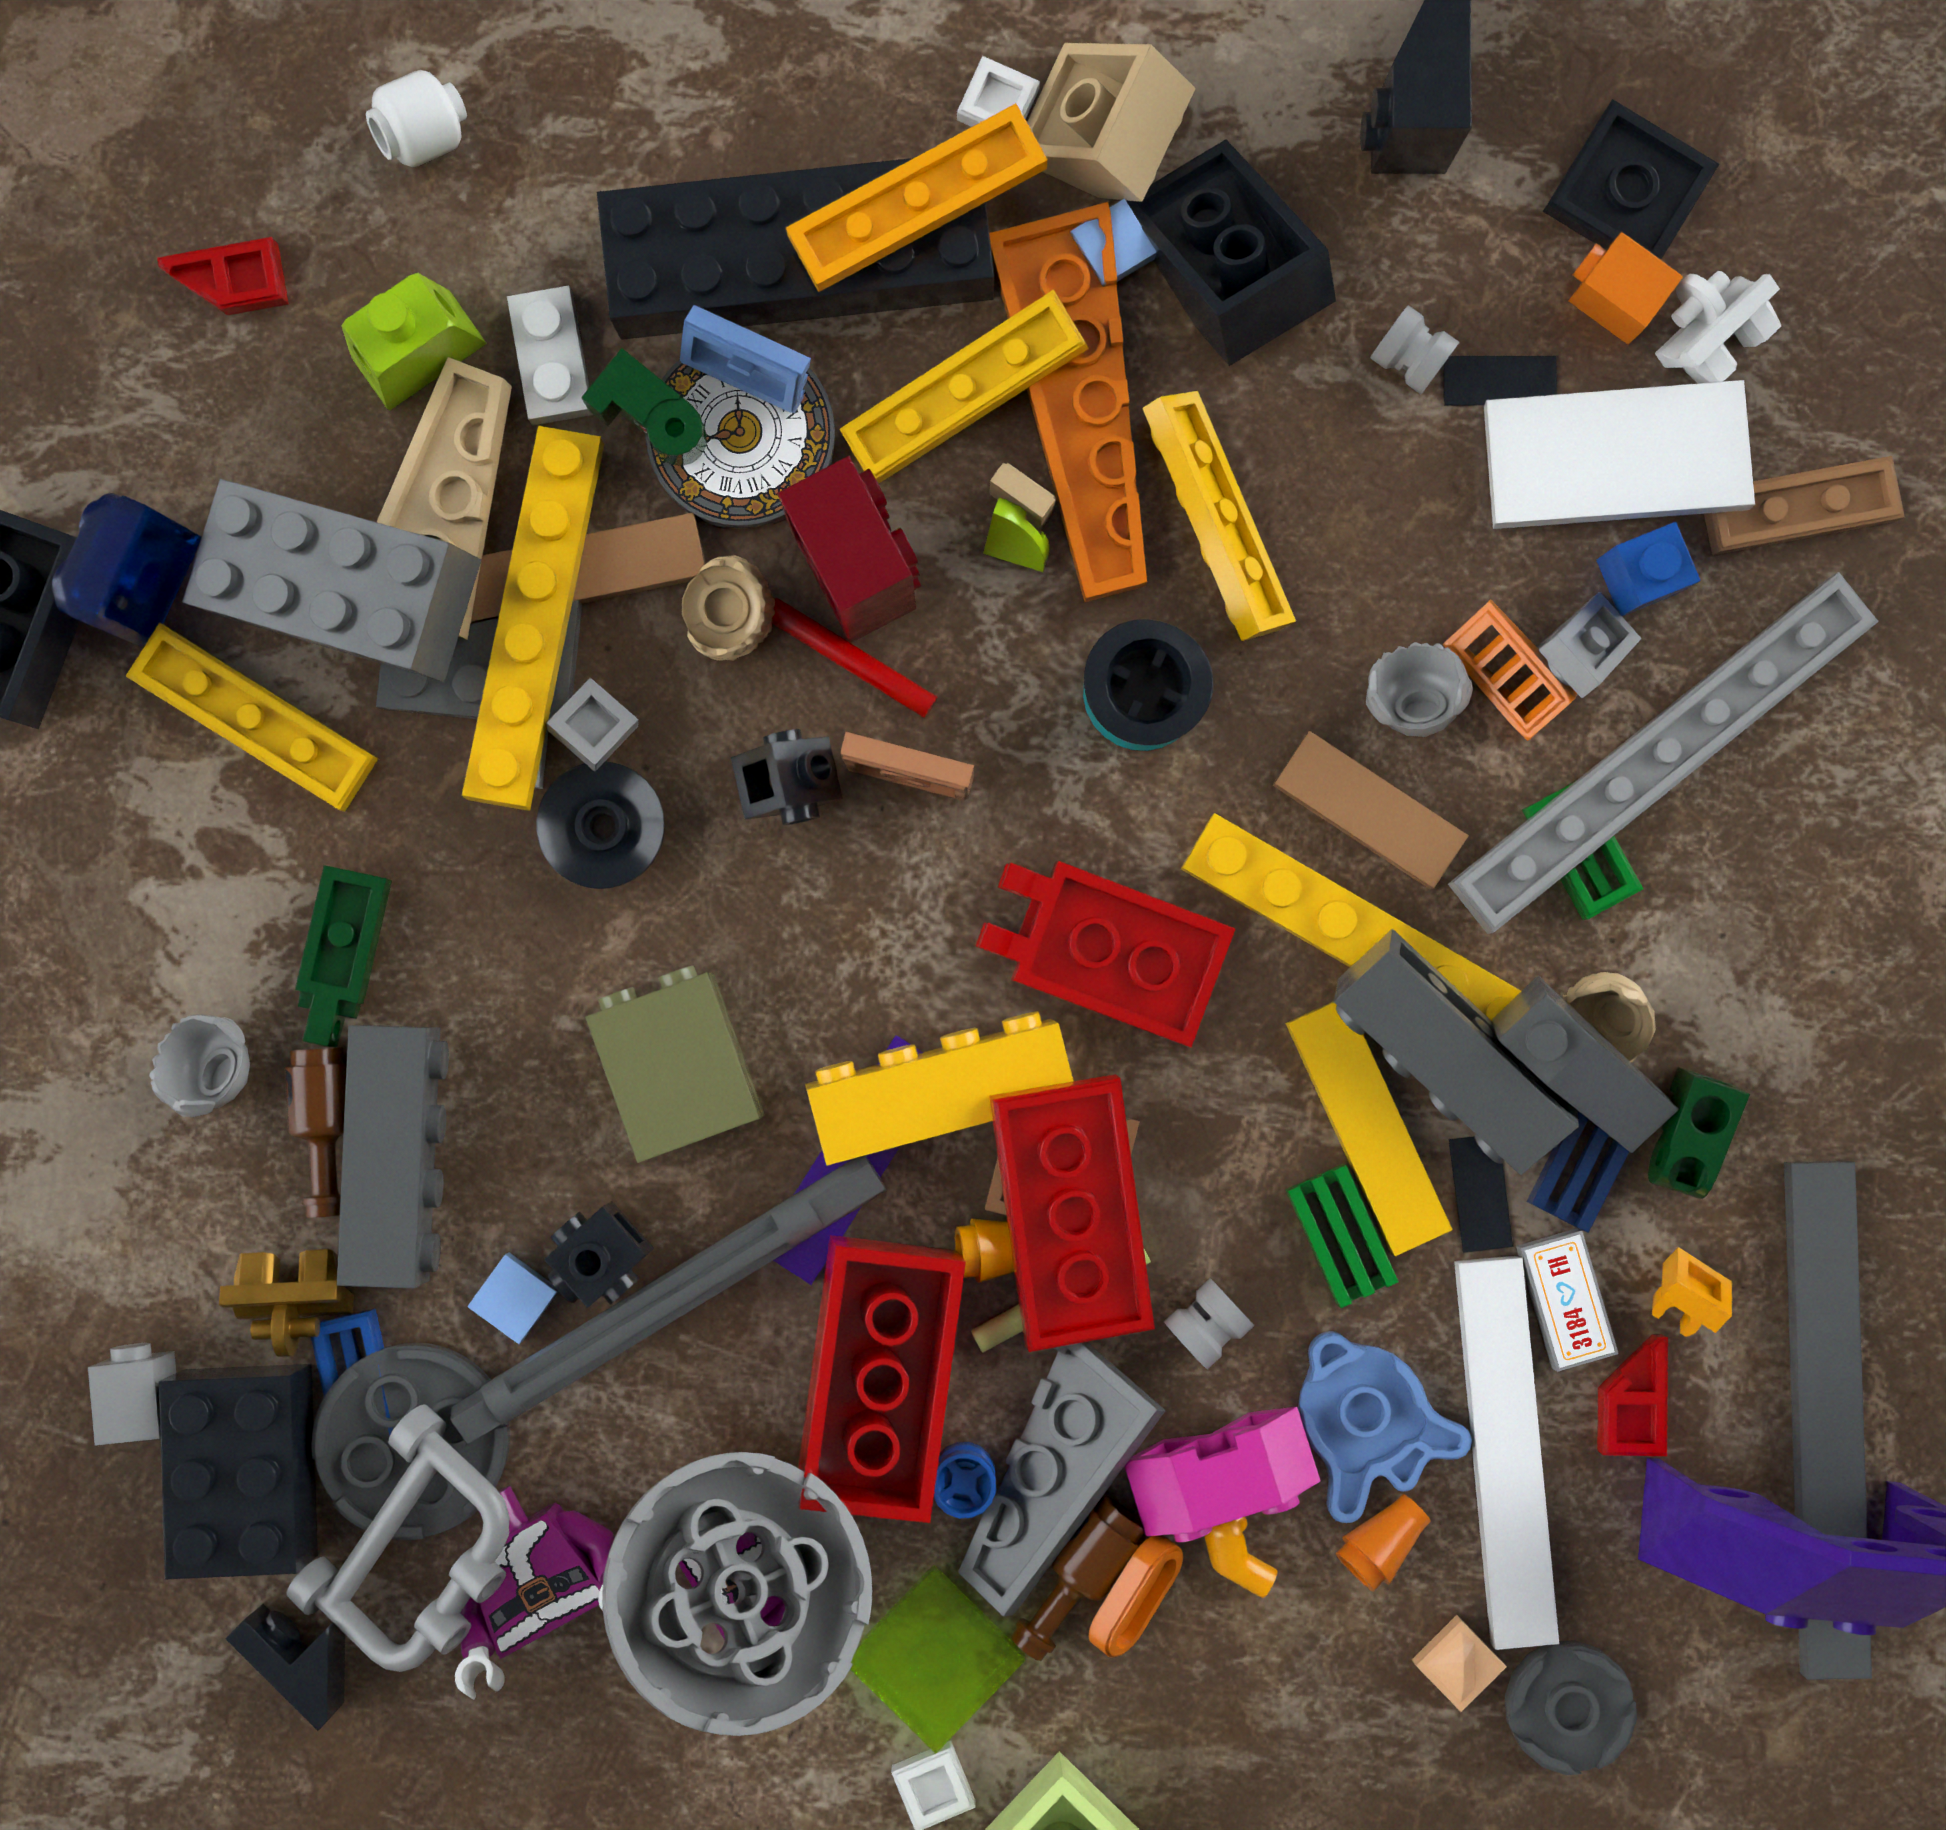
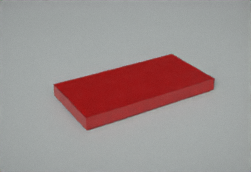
(1072, 1212)

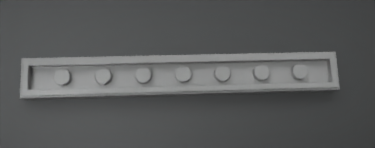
(1662, 753)

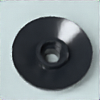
(568, 820)

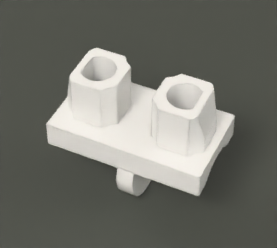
(1710, 315)

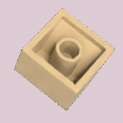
(1109, 117)

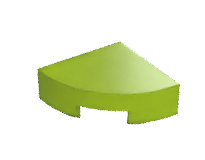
(1015, 538)

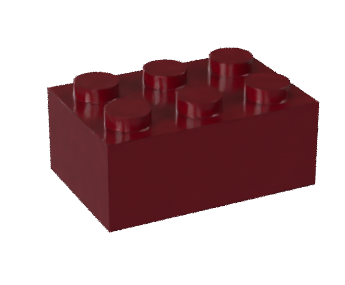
(850, 547)

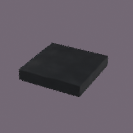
(1630, 182)

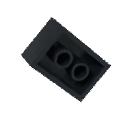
(32, 628)
(238, 1471)

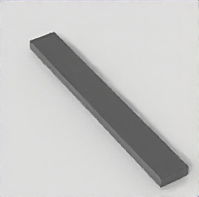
(1826, 1384)

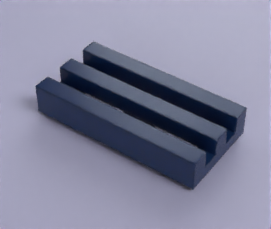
(1599, 1187)

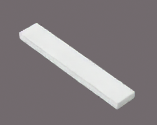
(1506, 1452)

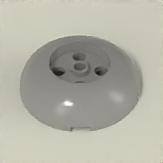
(806, 1560)

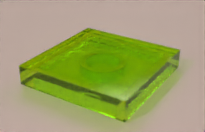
(935, 1659)

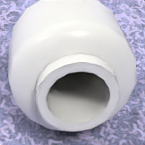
(416, 118)

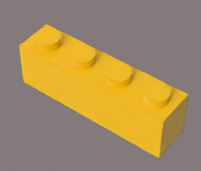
(932, 1091)

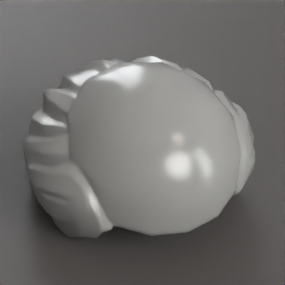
(1418, 689)
(200, 1065)

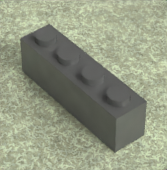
(1453, 1052)
(391, 1156)

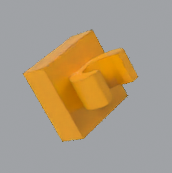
(1694, 1290)

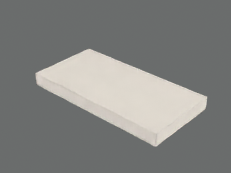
(1619, 454)

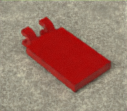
(1112, 949)

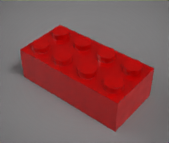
(881, 1376)

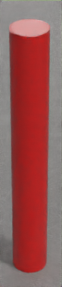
(852, 659)

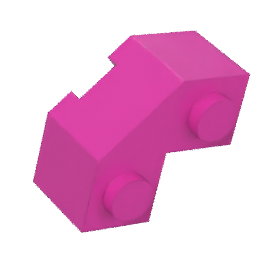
(1222, 1476)

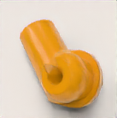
(1231, 1559)

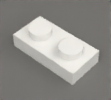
(549, 354)

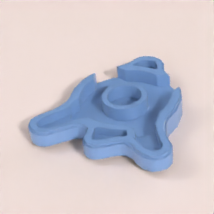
(1370, 1421)

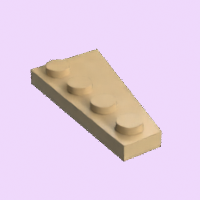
(453, 464)

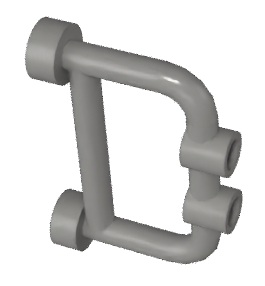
(473, 1574)

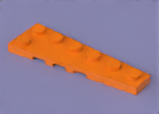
(1083, 403)

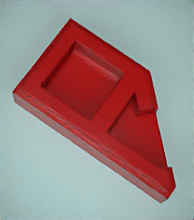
(232, 276)
(1636, 1403)

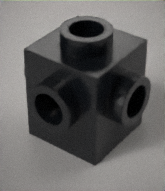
(800, 776)
(615, 1242)

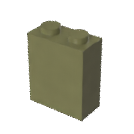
(673, 1063)

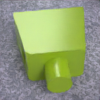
(408, 336)

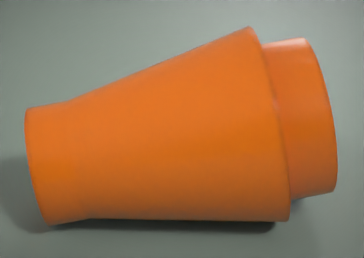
(1382, 1543)

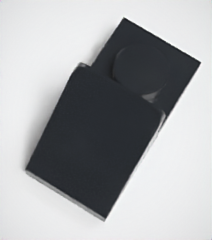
(306, 1677)

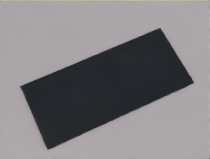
(1483, 378)
(1479, 1197)

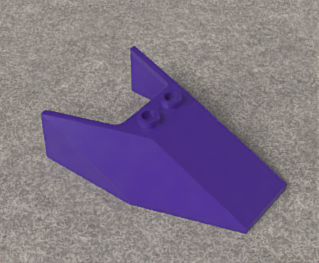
(1787, 1568)

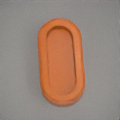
(1136, 1596)

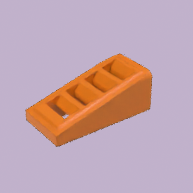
(1492, 685)

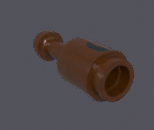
(316, 1114)
(1085, 1569)

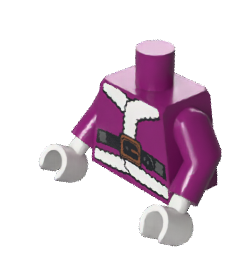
(551, 1577)

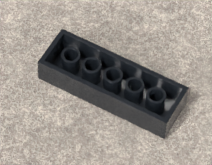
(731, 254)

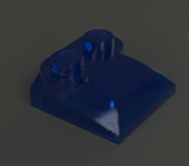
(124, 568)

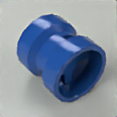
(962, 1490)

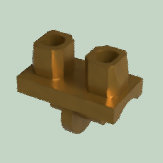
(260, 1295)

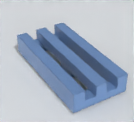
(744, 359)

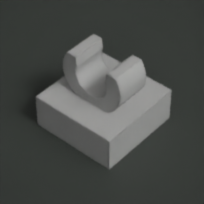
(592, 724)

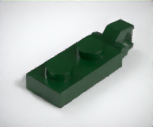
(340, 950)

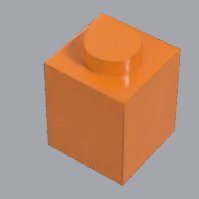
(1623, 286)

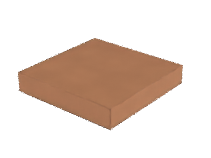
(907, 766)

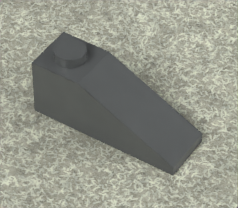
(1581, 1065)

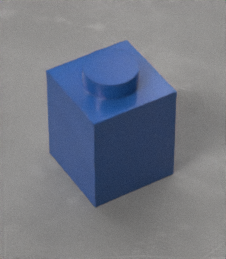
(1648, 569)

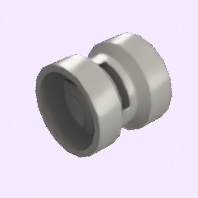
(1414, 349)
(1208, 1323)

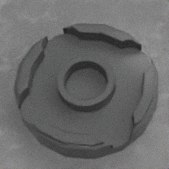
(1570, 1707)

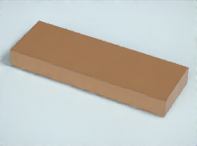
(1810, 506)
(1370, 810)

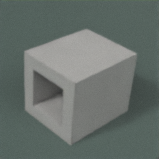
(127, 1393)

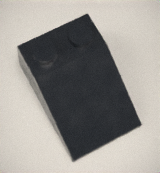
(1426, 97)
(1234, 252)

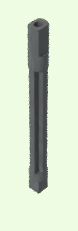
(667, 1298)

